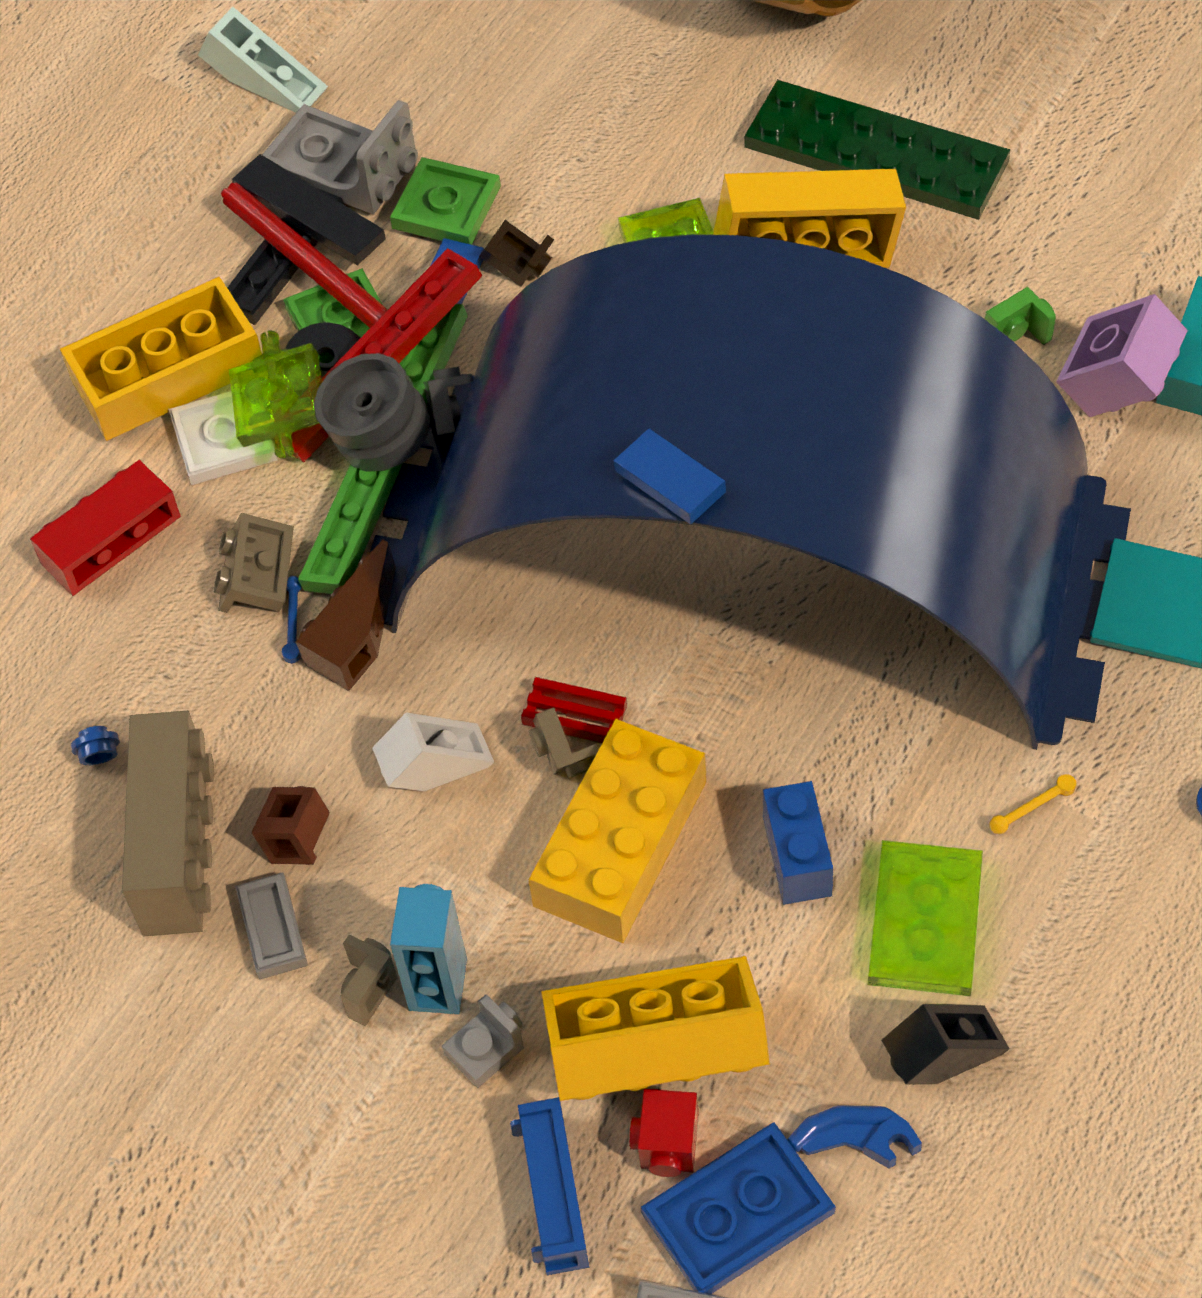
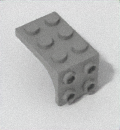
(347, 157)

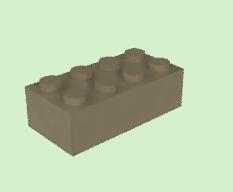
(167, 824)

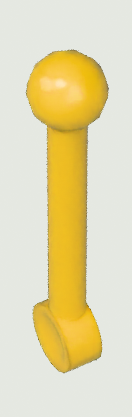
(1064, 786)

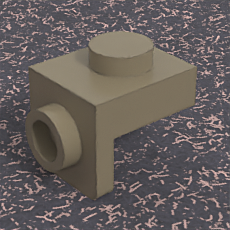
(550, 740)

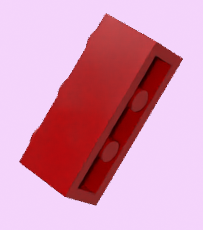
(105, 527)

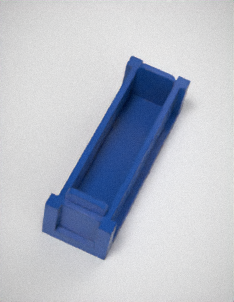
(552, 1186)

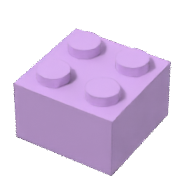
(1122, 356)

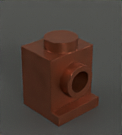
(291, 825)

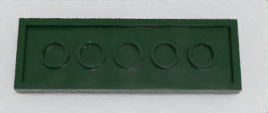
(845, 135)

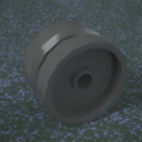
(372, 412)

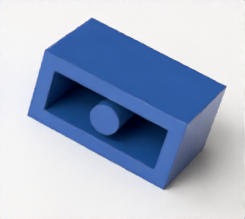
(797, 842)

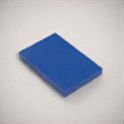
(738, 1210)

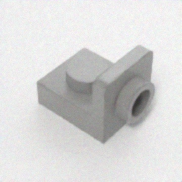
(485, 1041)

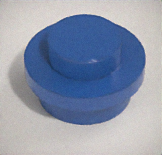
(95, 745)

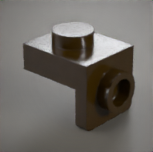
(516, 253)

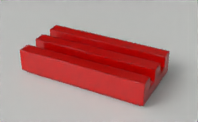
(576, 704)

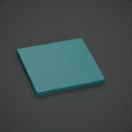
(1151, 603)

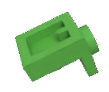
(1023, 313)

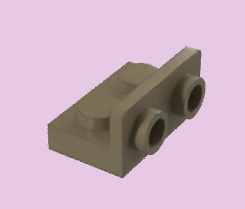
(254, 564)

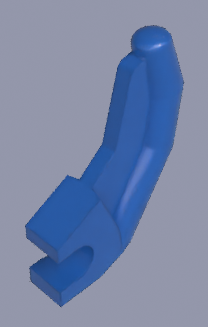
(858, 1127)

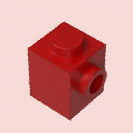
(666, 1132)

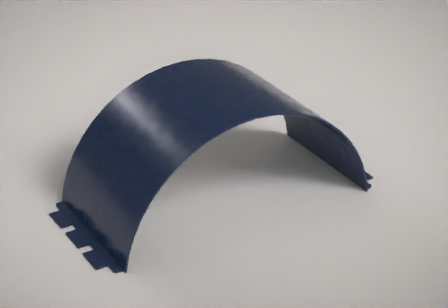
(834, 408)

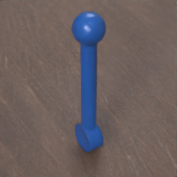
(291, 651)

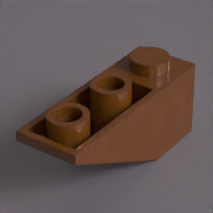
(350, 627)

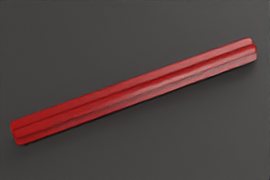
(303, 254)

